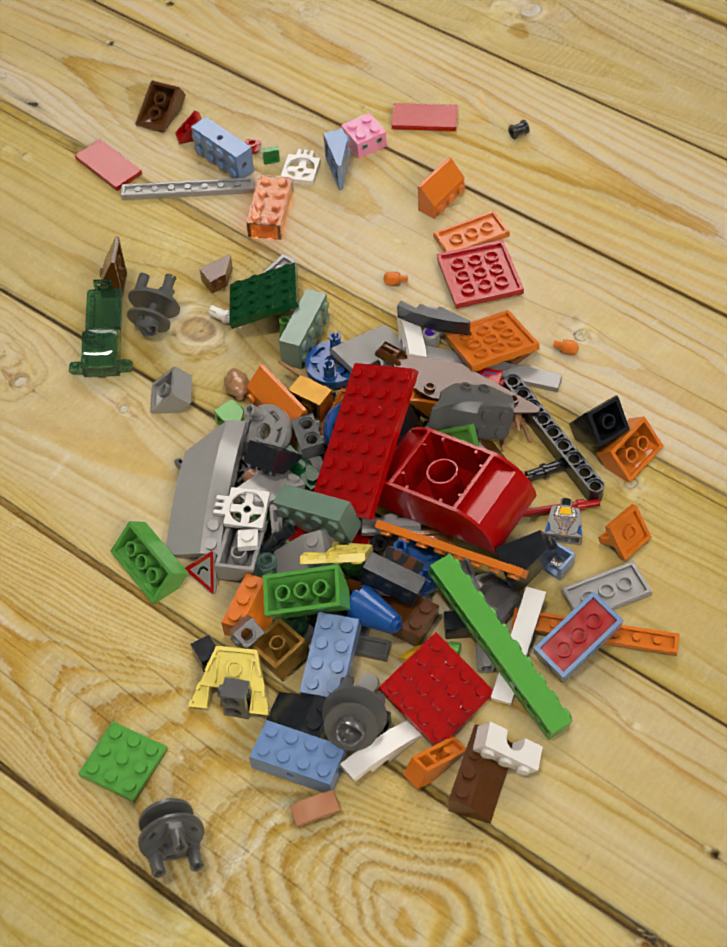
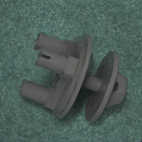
(152, 306)
(353, 715)
(170, 832)

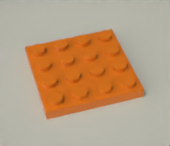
(492, 341)

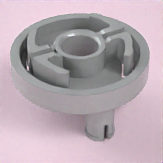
(260, 419)

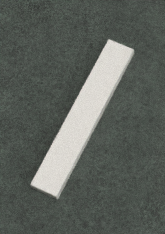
(523, 633)

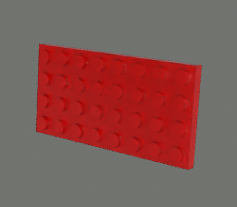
(366, 435)

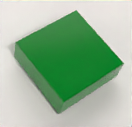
(270, 155)

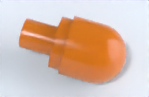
(394, 278)
(566, 346)

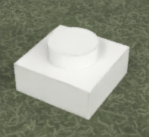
(248, 540)

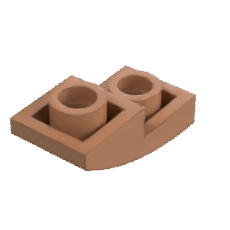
(315, 808)

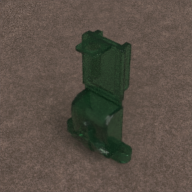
(102, 334)

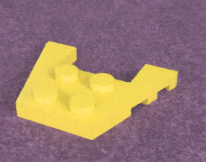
(338, 554)
(235, 664)

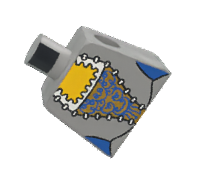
(565, 523)

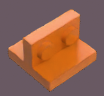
(626, 532)

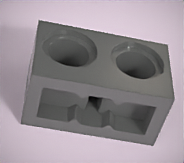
(306, 436)
(235, 697)

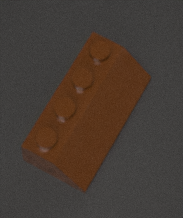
(477, 784)

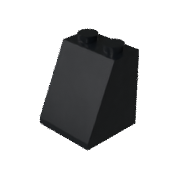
(600, 423)
(530, 553)

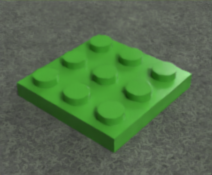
(123, 761)

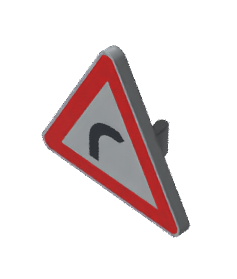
(204, 571)

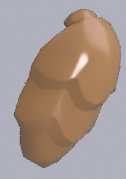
(236, 383)

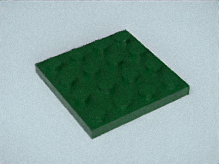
(263, 295)

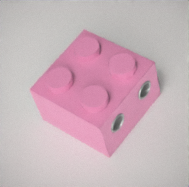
(365, 135)

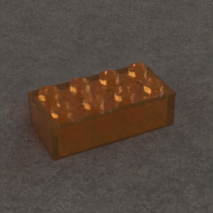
(270, 207)

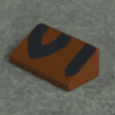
(403, 559)

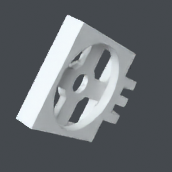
(302, 159)
(228, 507)

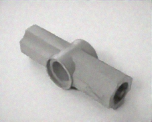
(368, 527)

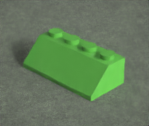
(148, 561)
(305, 592)

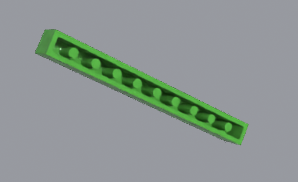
(500, 647)

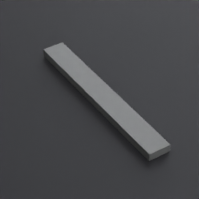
(187, 188)
(531, 376)

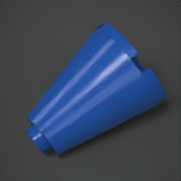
(373, 611)

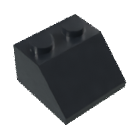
(270, 458)

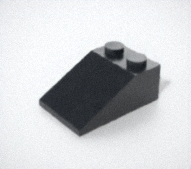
(299, 712)

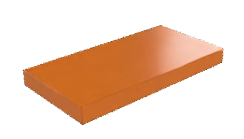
(472, 232)

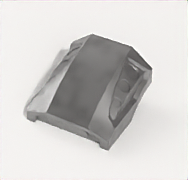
(501, 597)

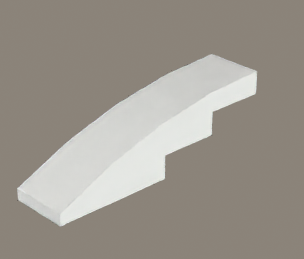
(411, 337)
(383, 749)

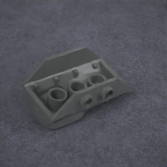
(477, 404)

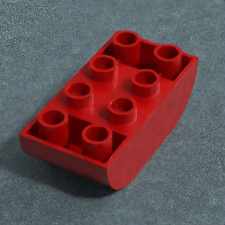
(456, 488)

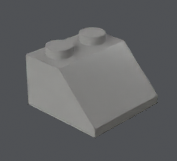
(171, 392)

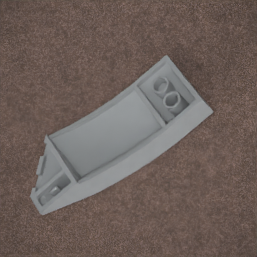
(206, 471)

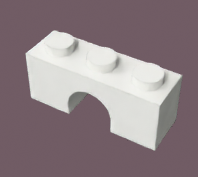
(493, 745)

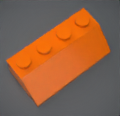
(267, 389)

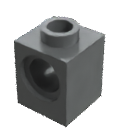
(254, 632)

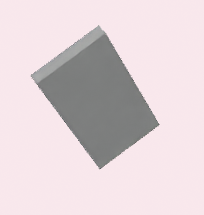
(362, 348)
(615, 587)

